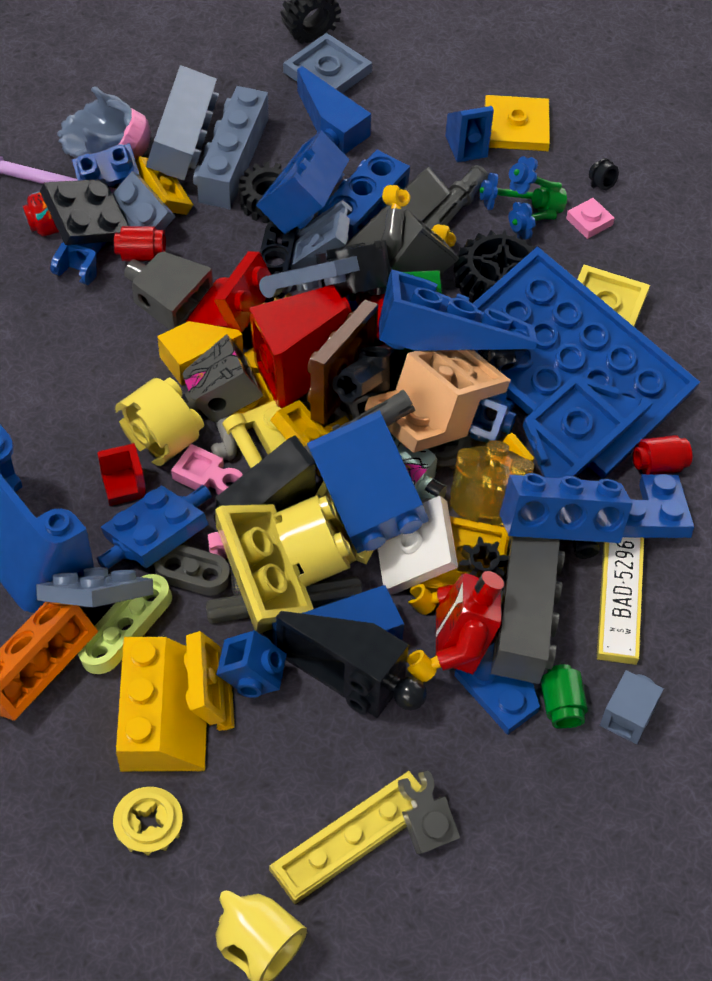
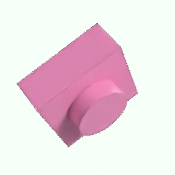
(590, 218)

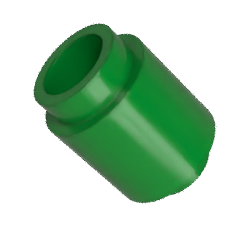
(564, 696)

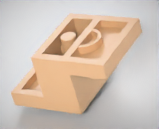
(444, 393)

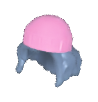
(104, 125)

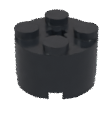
(373, 267)

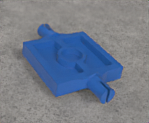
(154, 526)

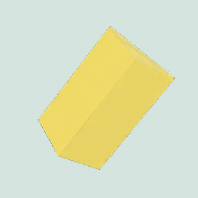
(260, 563)

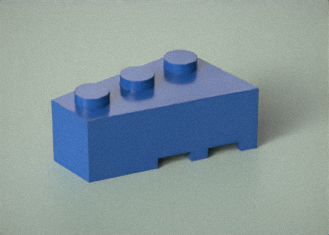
(304, 184)

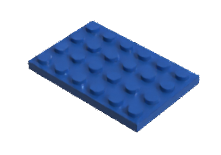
(587, 339)

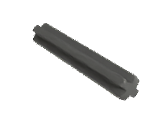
(320, 594)

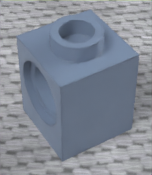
(631, 706)

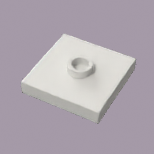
(421, 554)

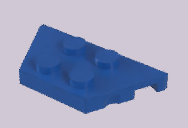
(579, 425)

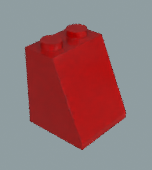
(289, 333)

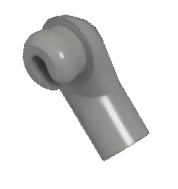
(228, 447)

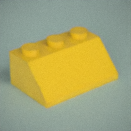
(153, 716)

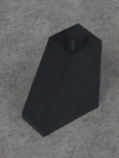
(278, 479)

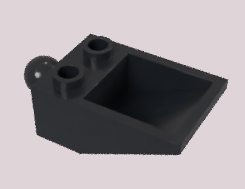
(351, 659)

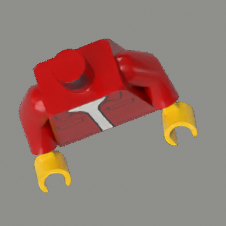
(464, 623)

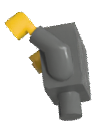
(410, 241)

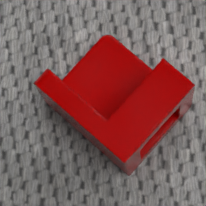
(122, 474)

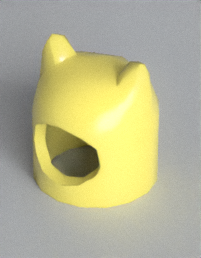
(258, 935)

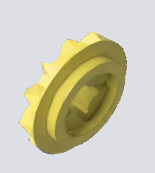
(143, 802)

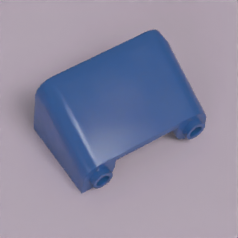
(33, 546)

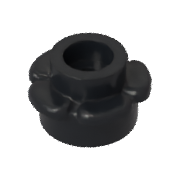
(604, 172)

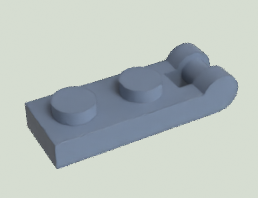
(307, 277)

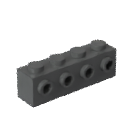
(527, 614)

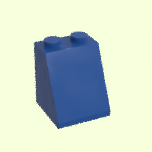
(368, 482)

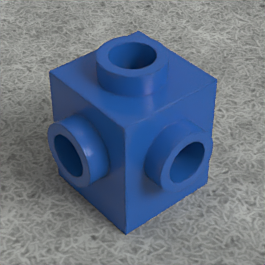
(485, 429)
(251, 664)

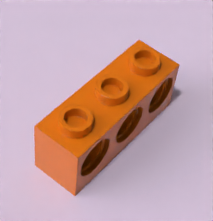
(40, 653)

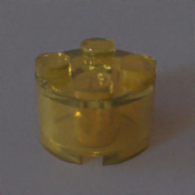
(482, 480)

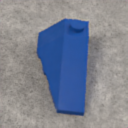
(427, 320)

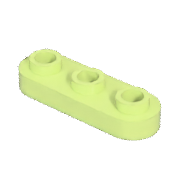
(110, 636)

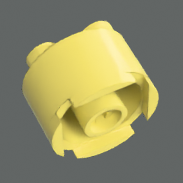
(159, 419)
(313, 539)

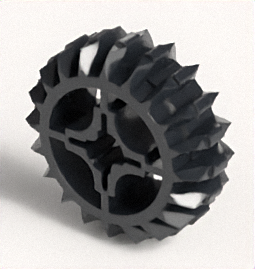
(482, 259)

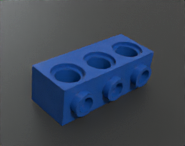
(365, 188)
(593, 509)

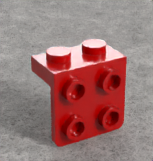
(230, 298)

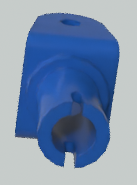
(78, 257)

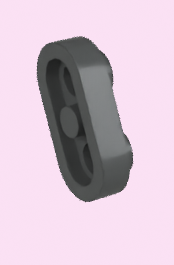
(193, 568)

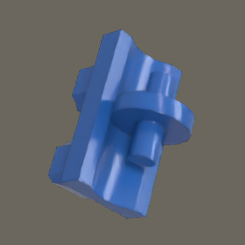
(109, 164)

